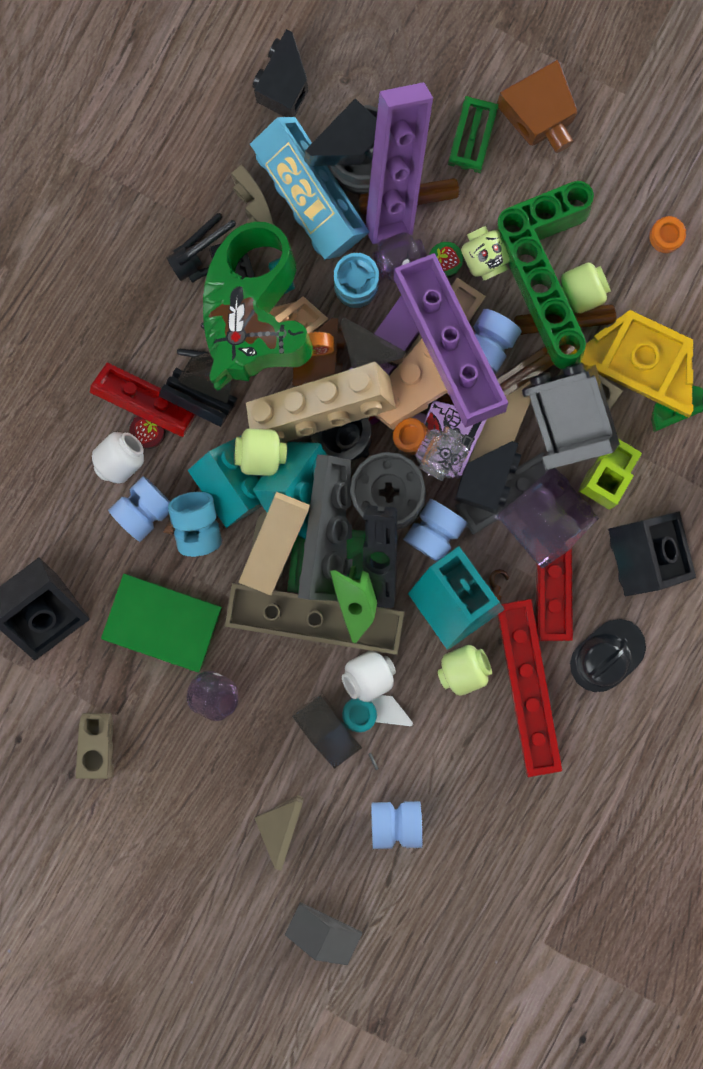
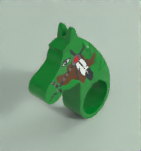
(237, 310)

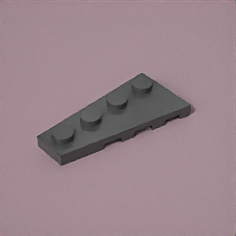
(327, 529)

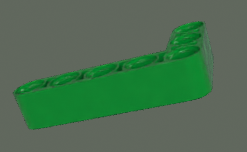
(540, 270)

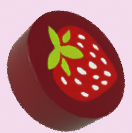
(147, 432)

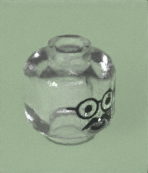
(442, 453)

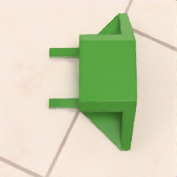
(356, 601)

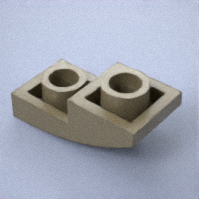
(248, 191)

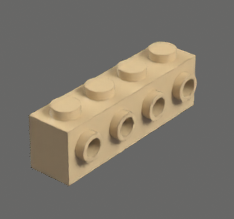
(324, 403)

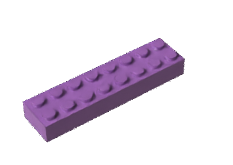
(397, 160)
(450, 340)

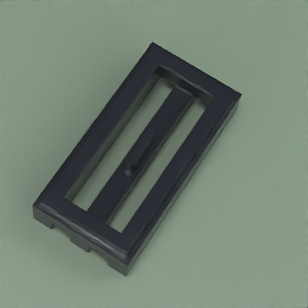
(196, 401)

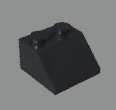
(652, 554)
(38, 609)

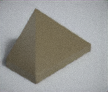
(278, 828)

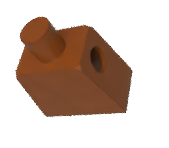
(541, 107)

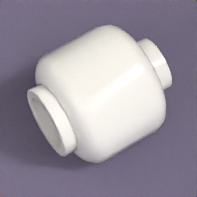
(118, 457)
(368, 676)

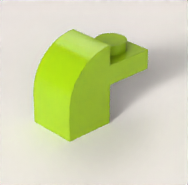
(610, 476)

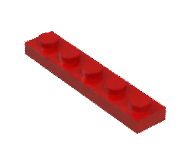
(529, 688)

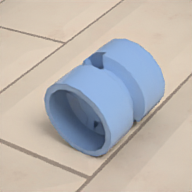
(495, 335)
(140, 509)
(435, 530)
(396, 824)

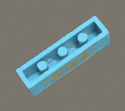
(309, 190)

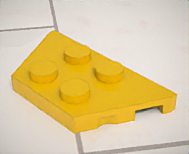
(645, 360)

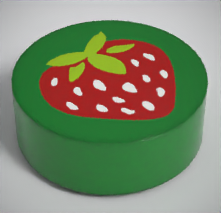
(449, 257)

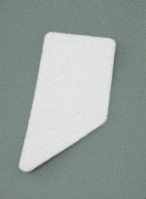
(390, 711)

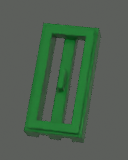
(465, 162)

